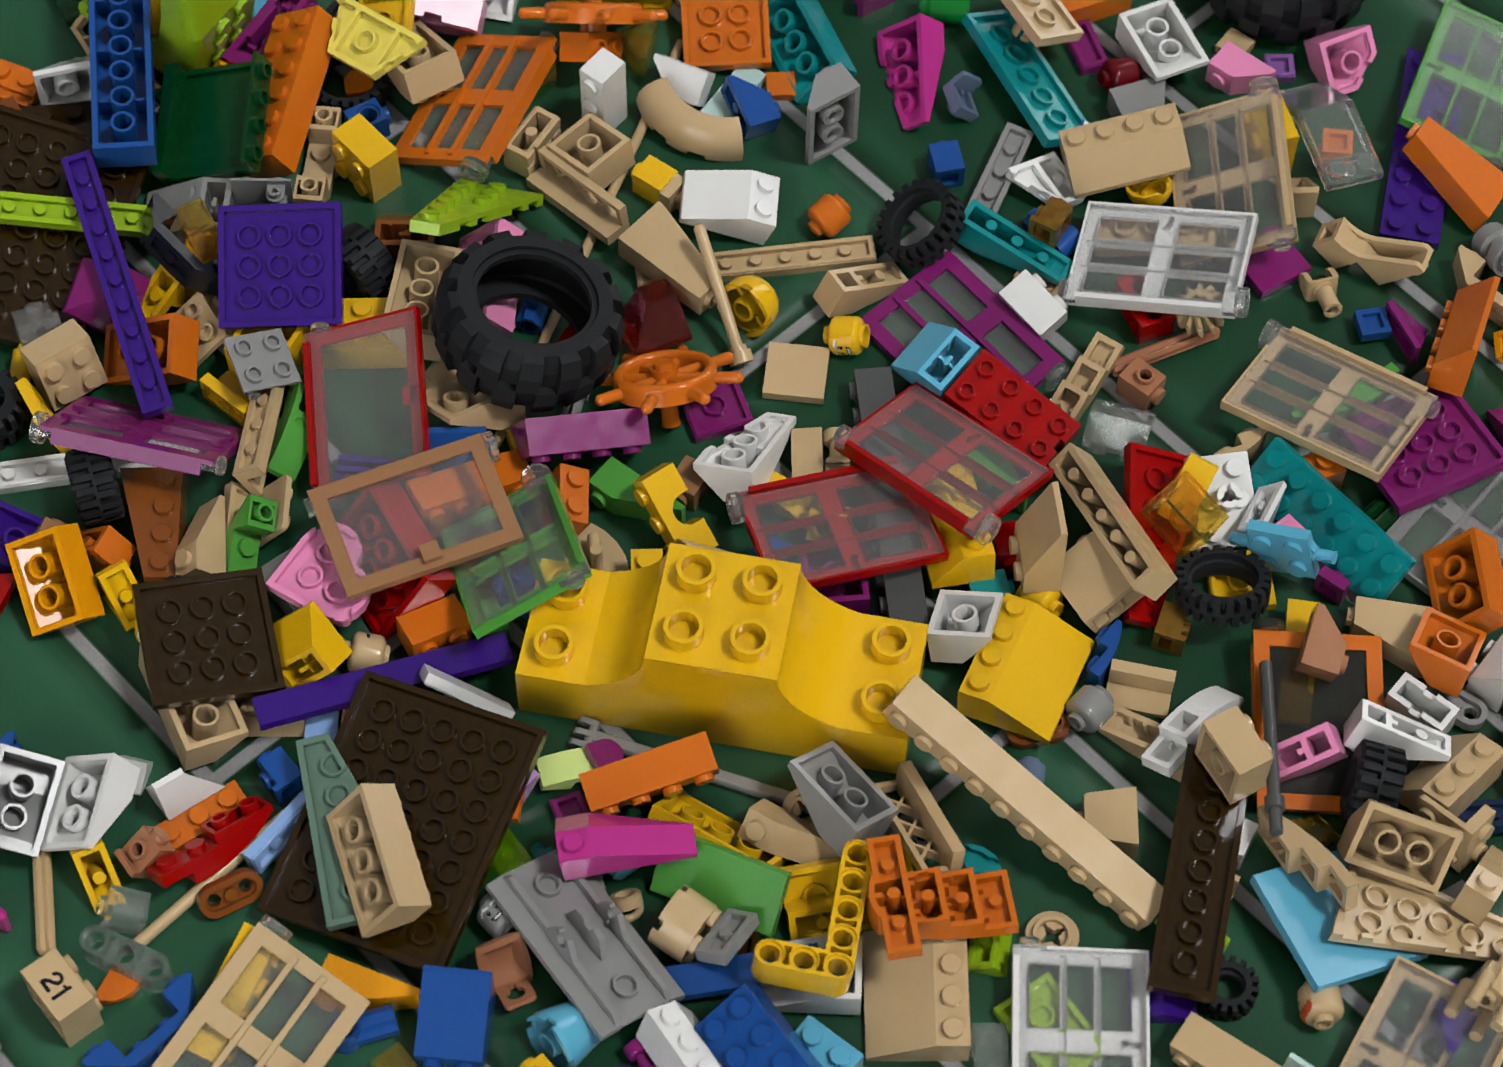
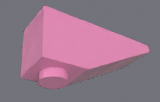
(1310, 751)

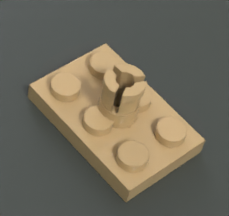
(1043, 22)

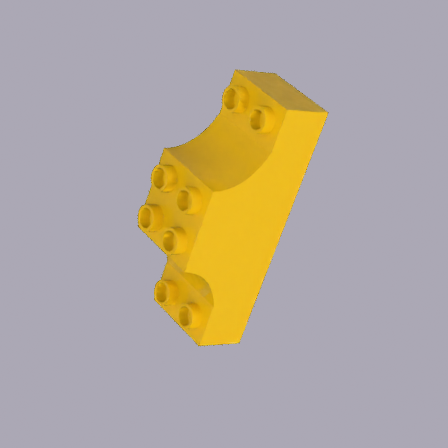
(725, 652)

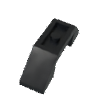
(172, 252)

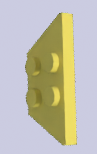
(370, 40)

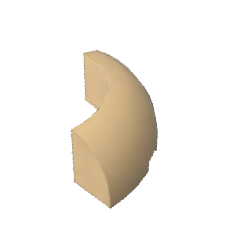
(687, 128)

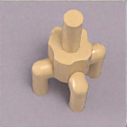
(1483, 991)

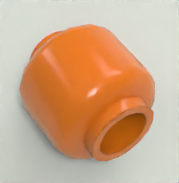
(829, 215)

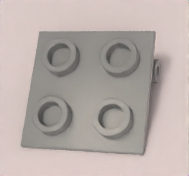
(270, 190)
(261, 361)

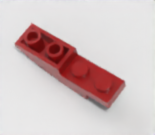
(223, 840)

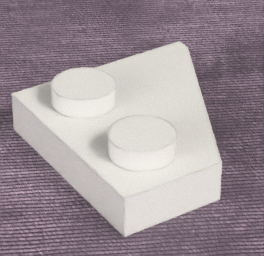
(1044, 178)

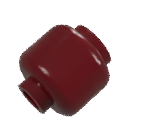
(1118, 72)

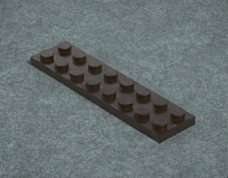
(1196, 888)

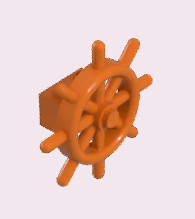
(593, 21)

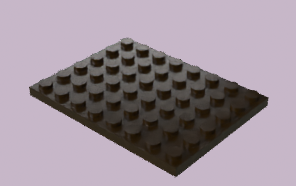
(44, 261)
(458, 790)

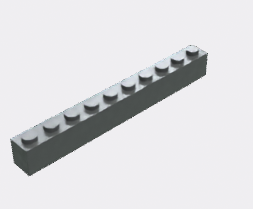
(902, 589)

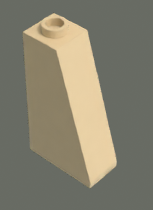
(664, 251)

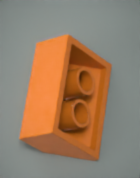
(1467, 579)

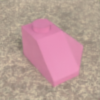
(1341, 57)

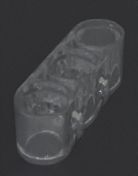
(118, 946)

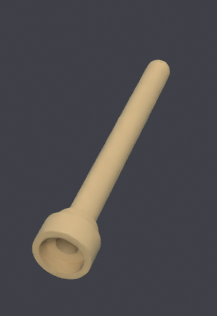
(741, 353)

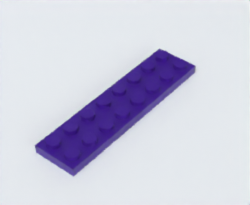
(1410, 204)

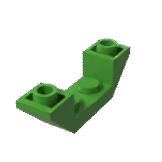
(243, 536)

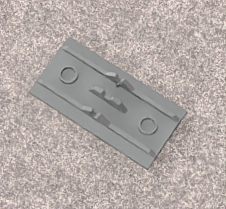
(584, 944)

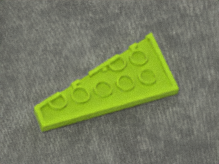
(469, 201)

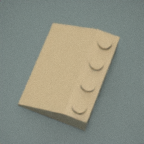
(916, 1003)

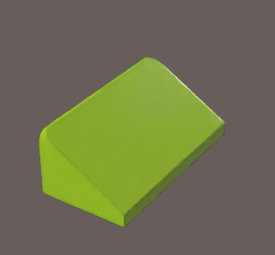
(989, 955)

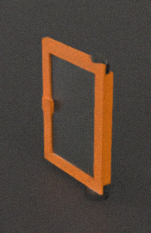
(1310, 701)

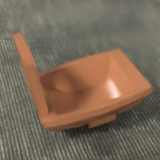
(511, 968)

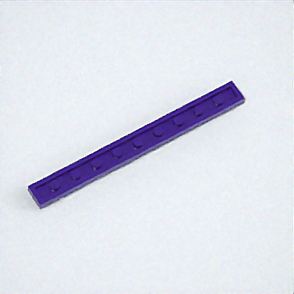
(117, 285)

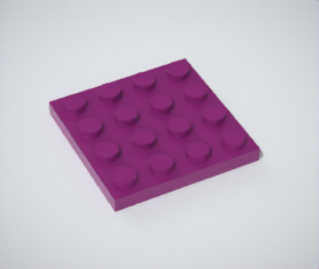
(1442, 456)

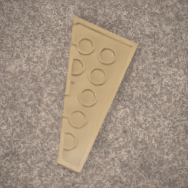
(1413, 920)

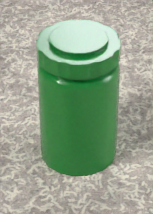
(945, 10)

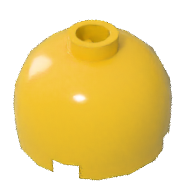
(752, 304)

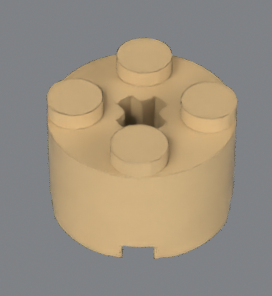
(684, 924)

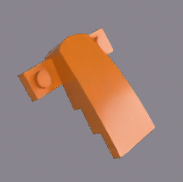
(932, 902)

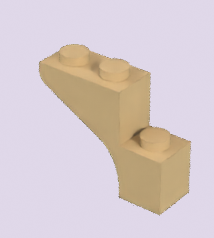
(1380, 257)

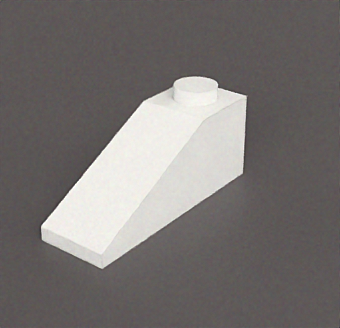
(1393, 729)

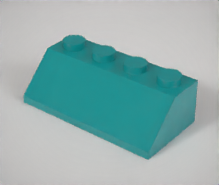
(804, 43)

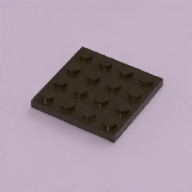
(207, 638)

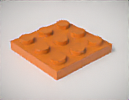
(726, 34)

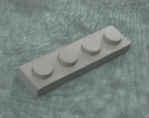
(1008, 152)

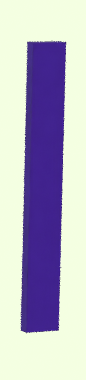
(338, 691)

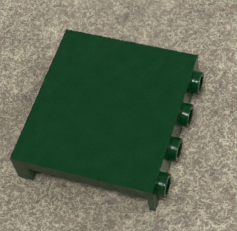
(212, 120)

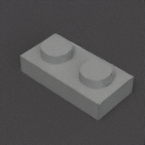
(727, 937)

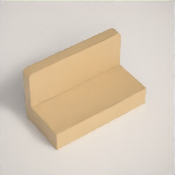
(1141, 687)

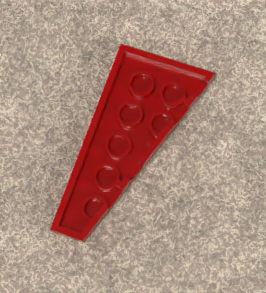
(1146, 475)

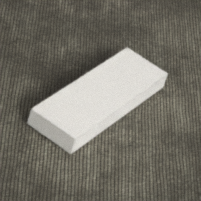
(463, 691)

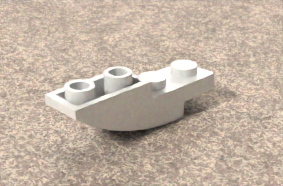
(1184, 726)

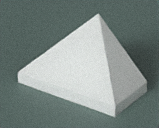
(1264, 504)

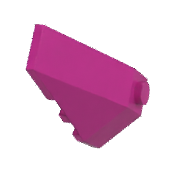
(913, 61)
(611, 843)

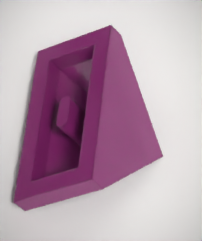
(1406, 331)

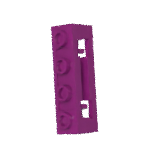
(259, 29)

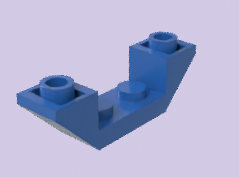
(180, 999)

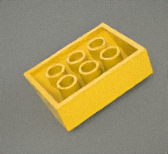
(1025, 671)

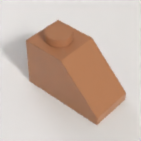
(1322, 647)

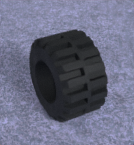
(366, 263)
(13, 412)
(94, 488)
(1374, 774)

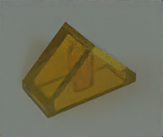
(639, 45)

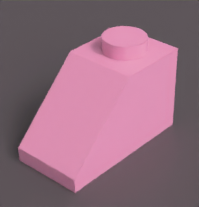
(1234, 69)

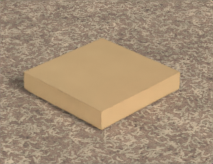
(796, 373)

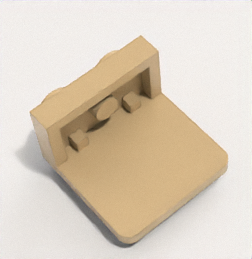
(205, 309)
(279, 490)
(1476, 829)

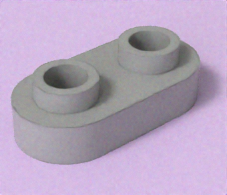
(1468, 705)

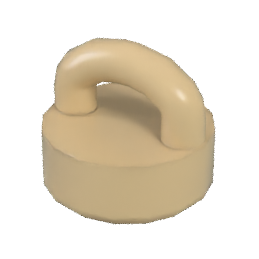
(629, 900)

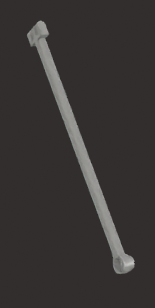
(724, 778)

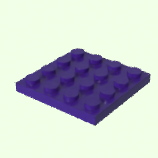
(280, 265)

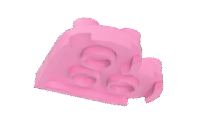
(310, 576)

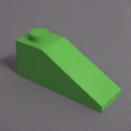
(613, 490)

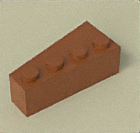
(157, 515)

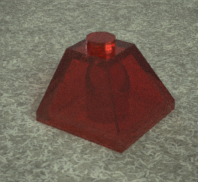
(654, 319)

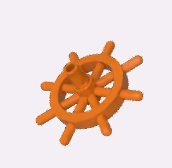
(667, 380)

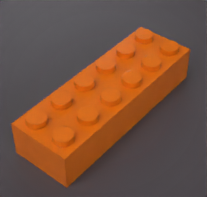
(299, 65)

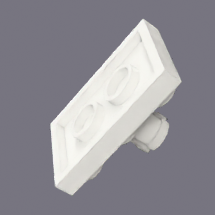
(1232, 491)

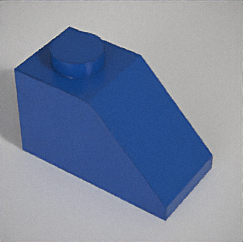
(753, 105)

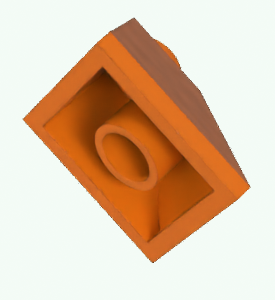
(1445, 650)

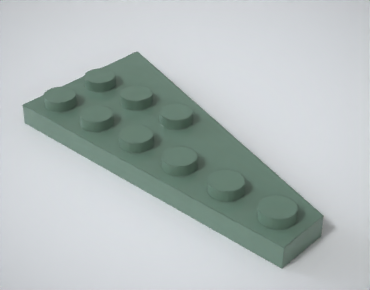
(325, 785)

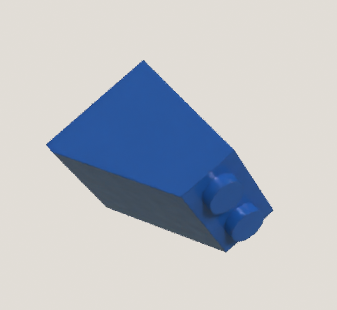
(454, 1017)

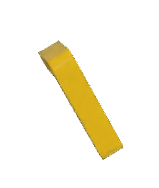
(841, 930)

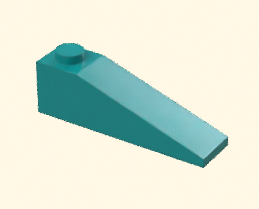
(1008, 244)

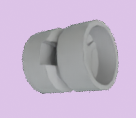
(1489, 245)

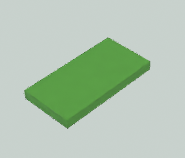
(728, 881)

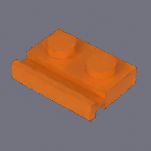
(17, 82)

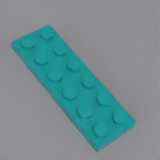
(1024, 75)
(1364, 550)

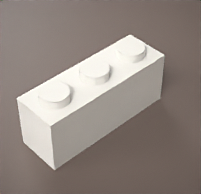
(604, 87)

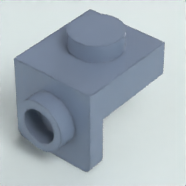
(959, 95)

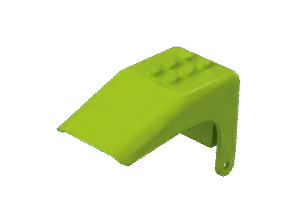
(195, 30)

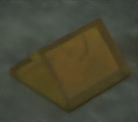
(1184, 514)

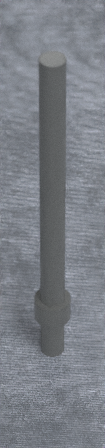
(1274, 800)

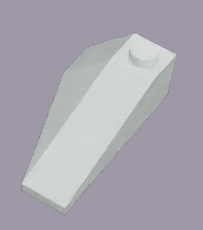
(747, 457)

